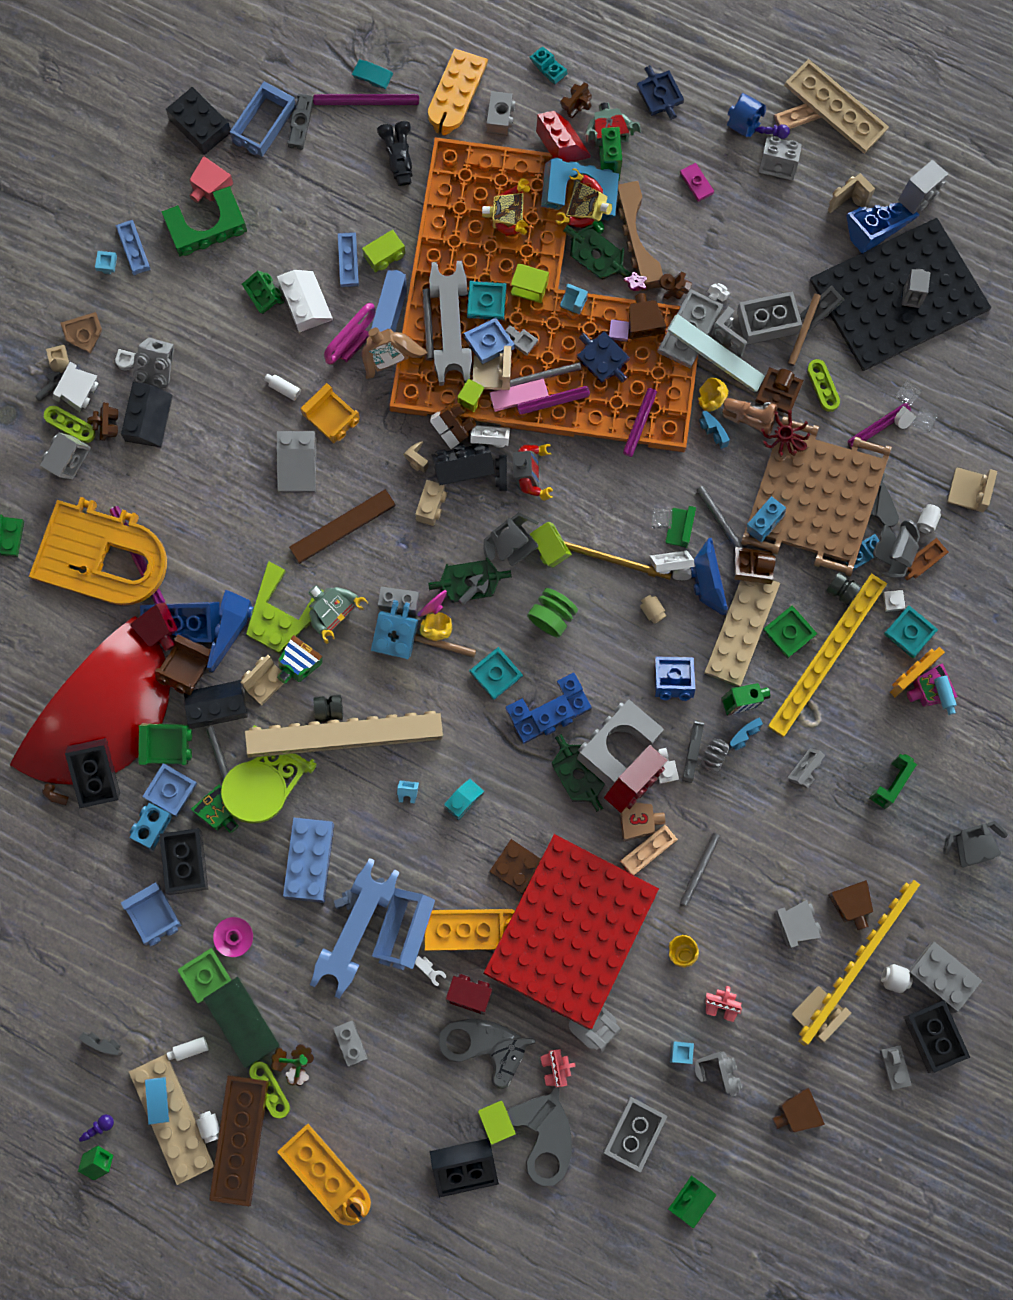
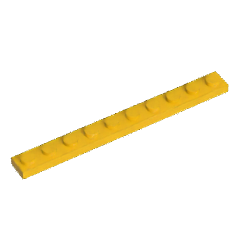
(827, 655)
(853, 968)

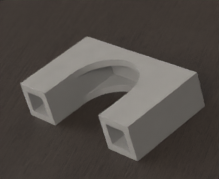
(627, 719)

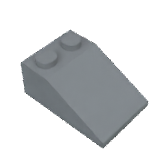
(296, 461)

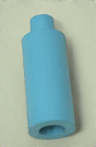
(945, 694)

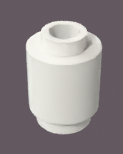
(929, 519)
(208, 1126)

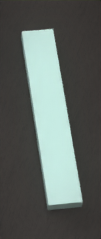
(715, 353)

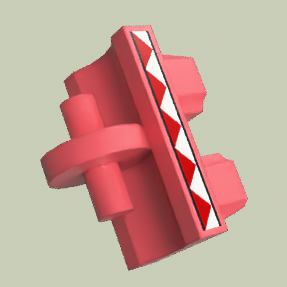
(731, 1007)
(560, 1068)

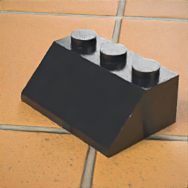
(146, 415)
(215, 704)
(464, 1167)

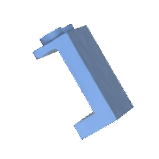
(151, 914)

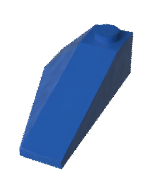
(876, 224)
(234, 616)
(193, 620)

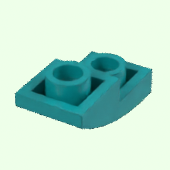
(548, 65)
(372, 73)

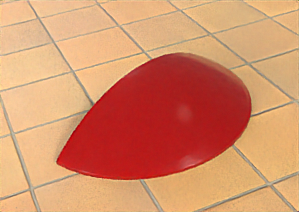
(100, 700)

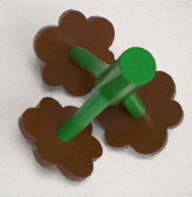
(301, 1058)

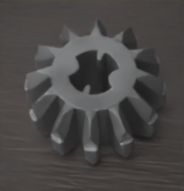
(715, 755)

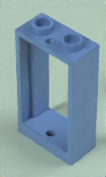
(274, 95)
(390, 301)
(392, 925)

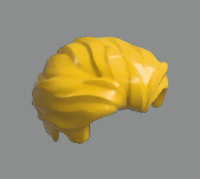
(712, 394)
(436, 626)

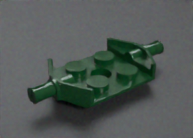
(610, 256)
(455, 576)
(582, 789)

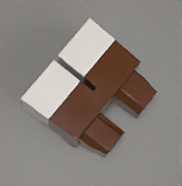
(451, 425)

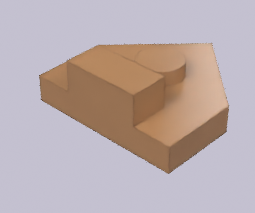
(82, 331)

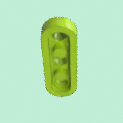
(823, 378)
(64, 419)
(277, 1096)

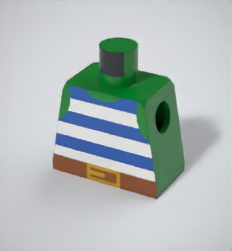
(298, 661)
(744, 698)

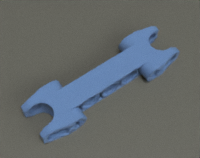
(339, 960)

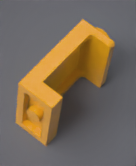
(330, 414)

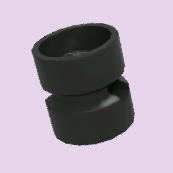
(843, 588)
(328, 708)

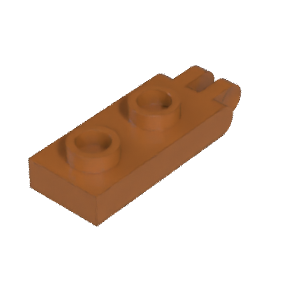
(926, 558)

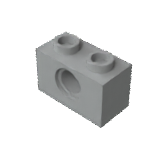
(498, 103)
(916, 288)
(387, 596)
(350, 1043)

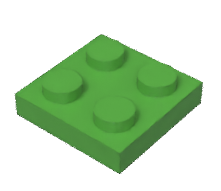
(204, 975)

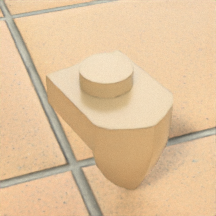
(58, 358)
(416, 461)

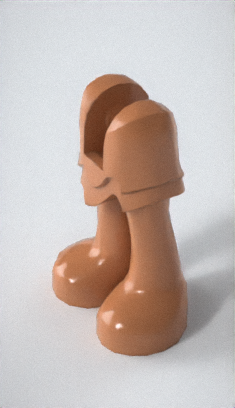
(737, 410)

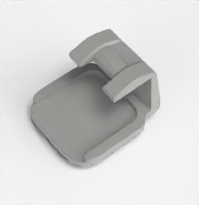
(153, 363)
(601, 1033)
(727, 1067)

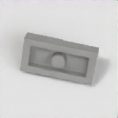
(802, 772)
(895, 1067)

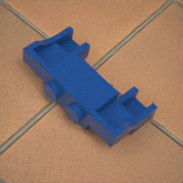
(552, 714)

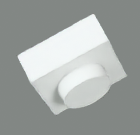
(894, 601)

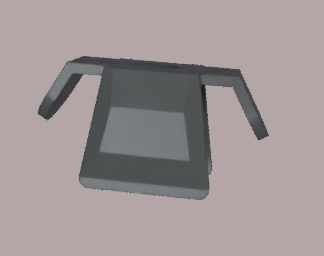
(513, 542)
(903, 548)
(974, 844)

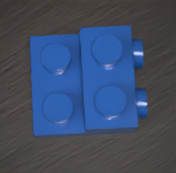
(674, 678)

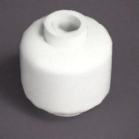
(896, 978)

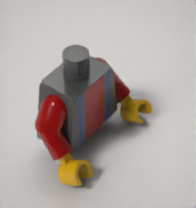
(527, 470)

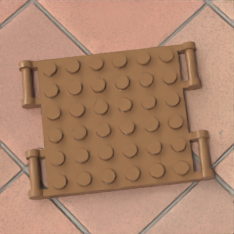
(825, 497)

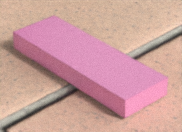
(518, 394)

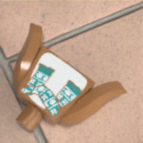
(387, 349)

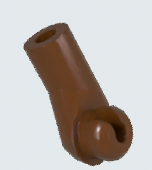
(54, 797)

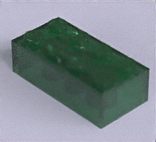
(242, 1022)

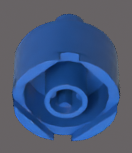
(746, 115)

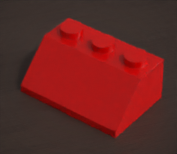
(560, 137)

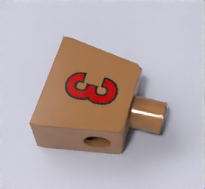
(640, 821)

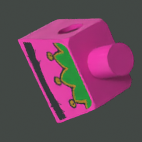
(926, 689)

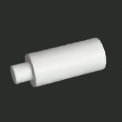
(283, 386)
(188, 1049)

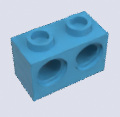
(766, 519)
(155, 828)

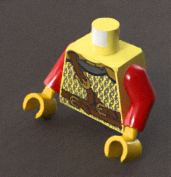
(586, 203)
(508, 210)

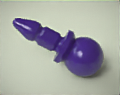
(781, 131)
(104, 1123)

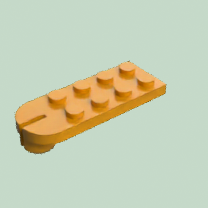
(456, 90)
(465, 929)
(326, 1176)

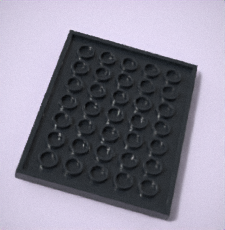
(873, 287)

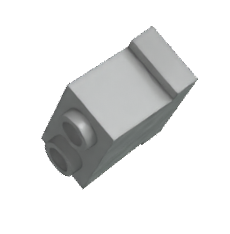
(798, 924)

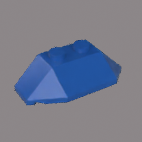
(708, 579)

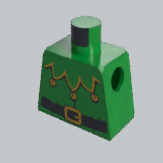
(214, 812)

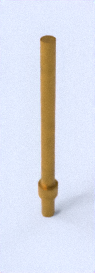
(616, 560)

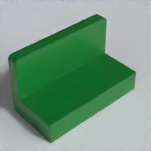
(681, 527)
(692, 1201)

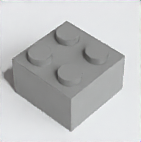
(923, 187)
(65, 455)

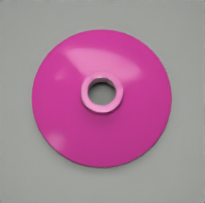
(434, 605)
(223, 934)

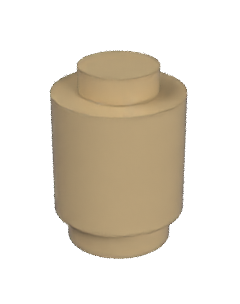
(653, 609)

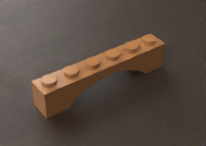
(630, 200)

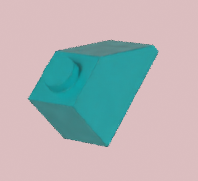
(463, 799)

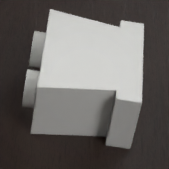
(75, 387)

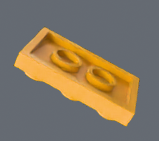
(916, 670)

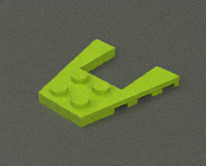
(269, 624)

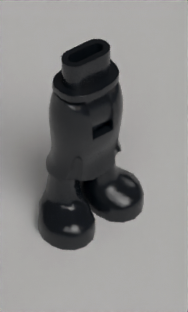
(398, 152)

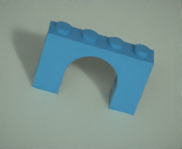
(556, 178)

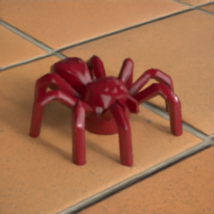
(786, 435)

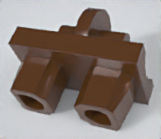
(579, 100)
(675, 285)
(106, 413)

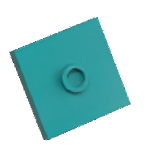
(486, 300)
(911, 631)
(496, 673)

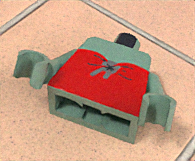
(610, 118)

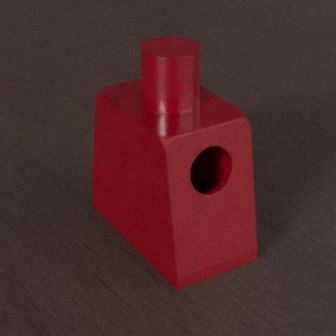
(156, 626)

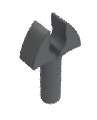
(48, 388)
(474, 589)

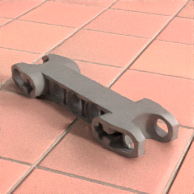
(453, 355)

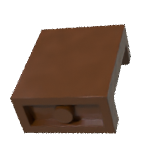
(183, 665)

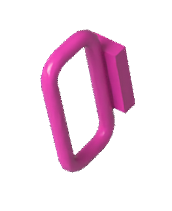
(351, 336)

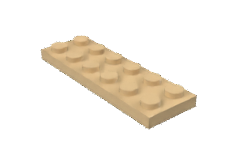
(836, 106)
(741, 631)
(180, 1136)

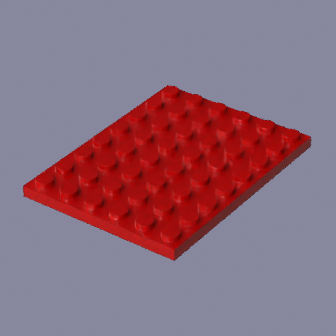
(571, 932)

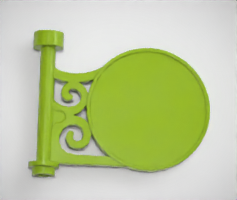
(258, 790)

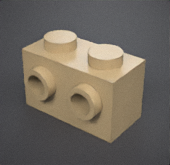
(430, 502)

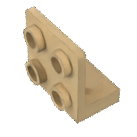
(856, 187)
(494, 373)
(972, 489)
(262, 680)
(813, 1002)

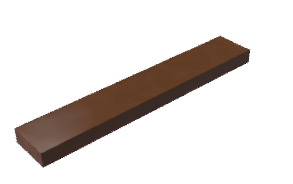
(342, 526)

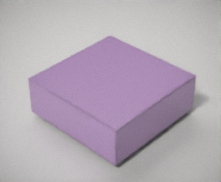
(619, 330)

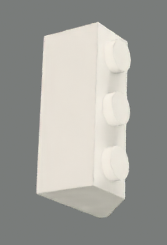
(304, 299)

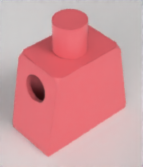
(208, 179)

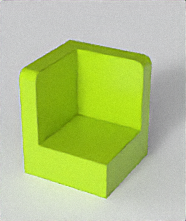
(470, 394)

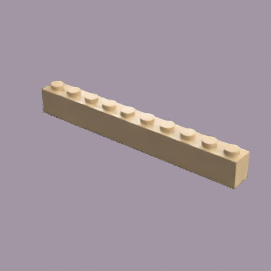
(343, 734)

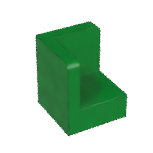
(95, 1163)

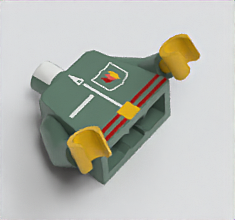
(331, 608)

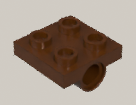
(780, 389)
(753, 565)

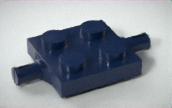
(660, 92)
(603, 357)

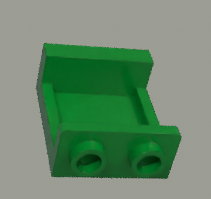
(610, 151)
(164, 743)
(886, 798)

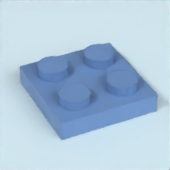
(488, 340)
(169, 790)

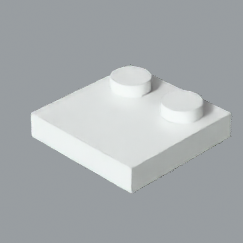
(490, 435)
(671, 561)

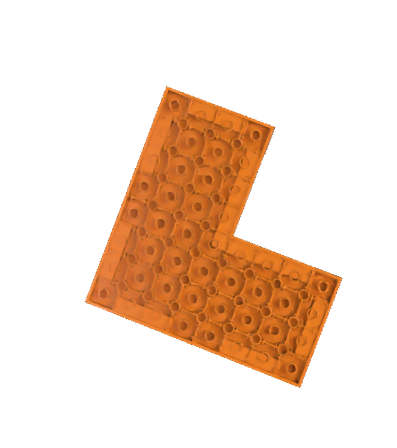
(452, 230)

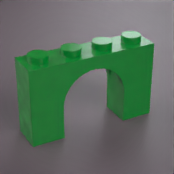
(189, 240)

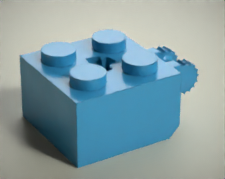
(403, 625)

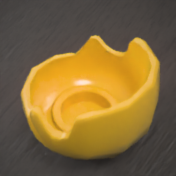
(683, 951)

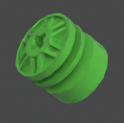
(552, 612)

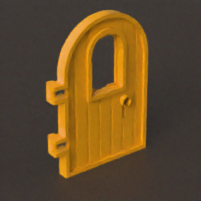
(83, 543)

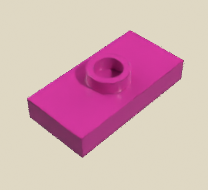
(696, 182)

